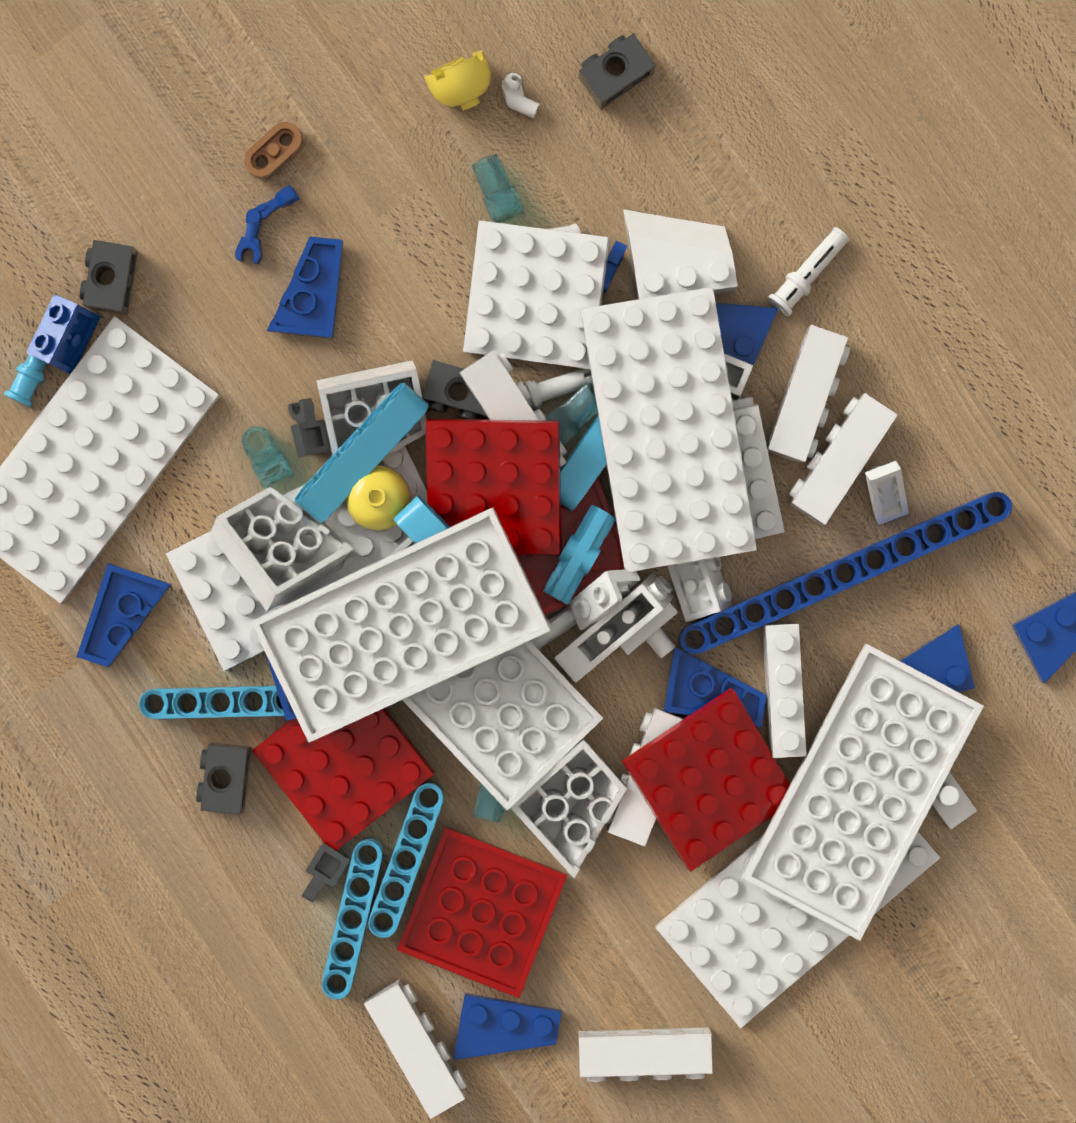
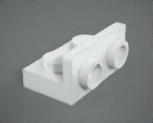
(700, 587)
(602, 596)

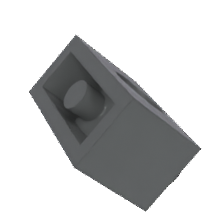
(606, 87)
(117, 295)
(437, 388)
(236, 762)

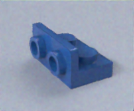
(63, 334)

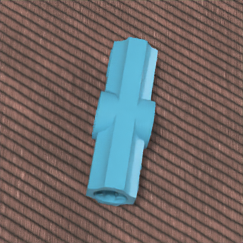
(579, 554)

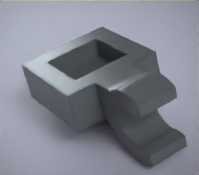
(308, 433)
(326, 868)

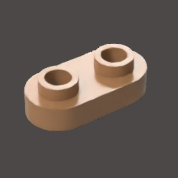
(271, 148)

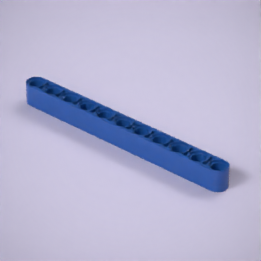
(860, 571)

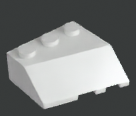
(678, 255)
(352, 398)
(276, 546)
(571, 805)

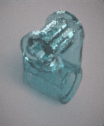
(267, 458)

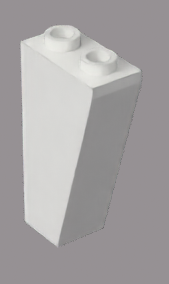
(615, 627)

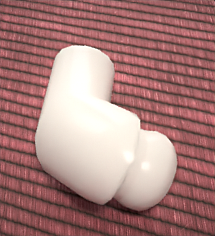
(515, 98)

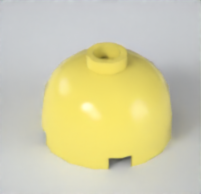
(460, 81)
(378, 499)

